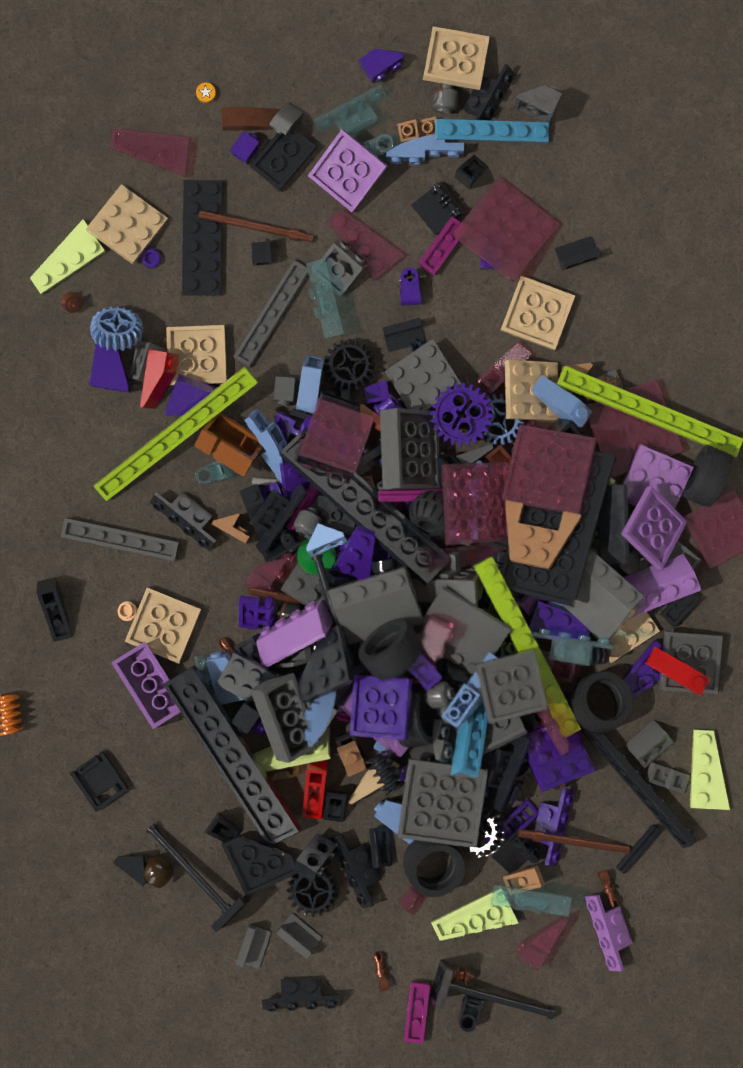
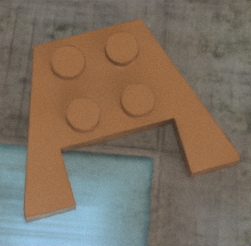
(535, 544)

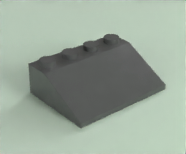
(409, 450)
(604, 599)
(374, 601)
(474, 629)

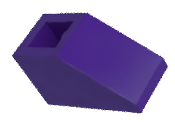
(379, 62)

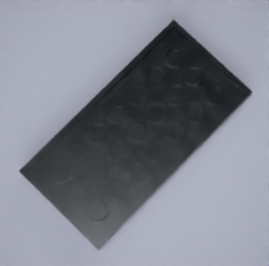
(565, 576)

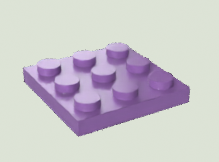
(347, 170)
(656, 470)
(654, 527)

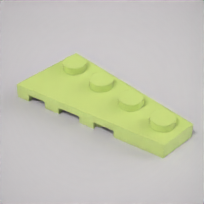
(70, 256)
(322, 752)
(707, 779)
(472, 918)

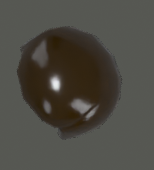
(158, 871)

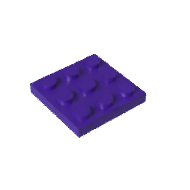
(381, 707)
(550, 767)

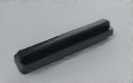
(636, 851)

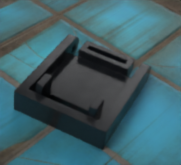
(98, 777)

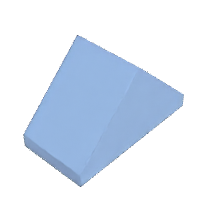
(324, 540)

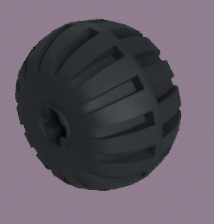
(428, 513)

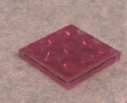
(336, 435)
(718, 529)

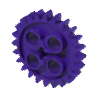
(477, 424)

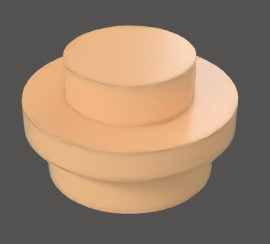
(127, 611)

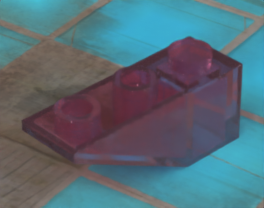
(495, 375)
(265, 574)
(434, 637)

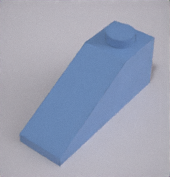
(561, 402)

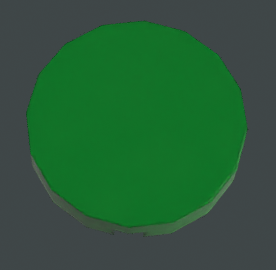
(306, 562)

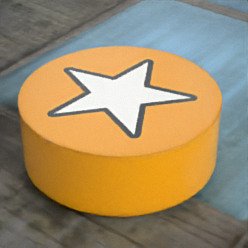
(205, 92)

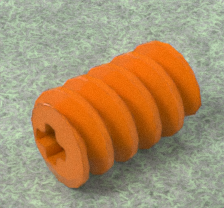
(9, 714)

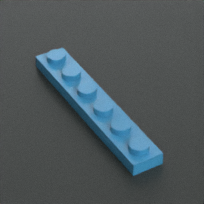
(491, 130)

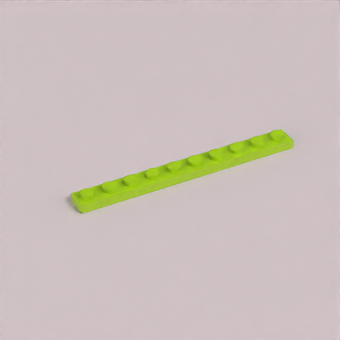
(648, 411)
(175, 433)
(524, 641)

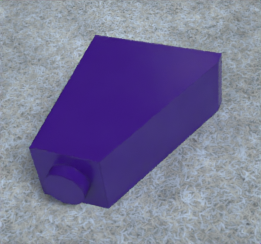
(108, 370)
(186, 394)

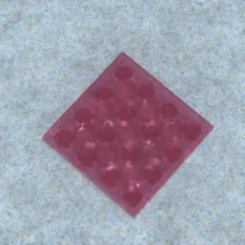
(505, 229)
(622, 433)
(549, 469)
(474, 502)

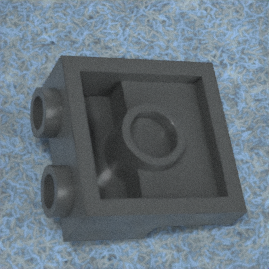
(343, 266)

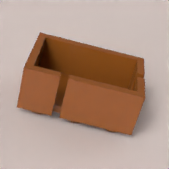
(230, 444)

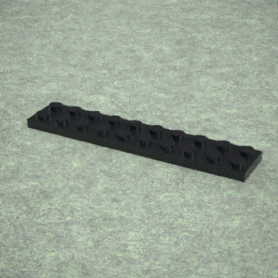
(362, 506)
(232, 756)

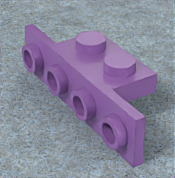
(610, 930)

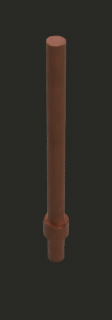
(292, 234)
(539, 836)

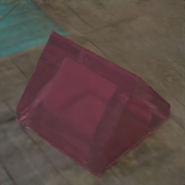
(411, 901)

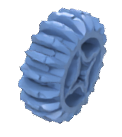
(116, 328)
(503, 428)

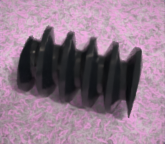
(385, 772)

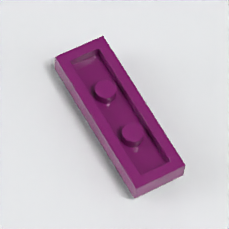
(440, 247)
(416, 1012)

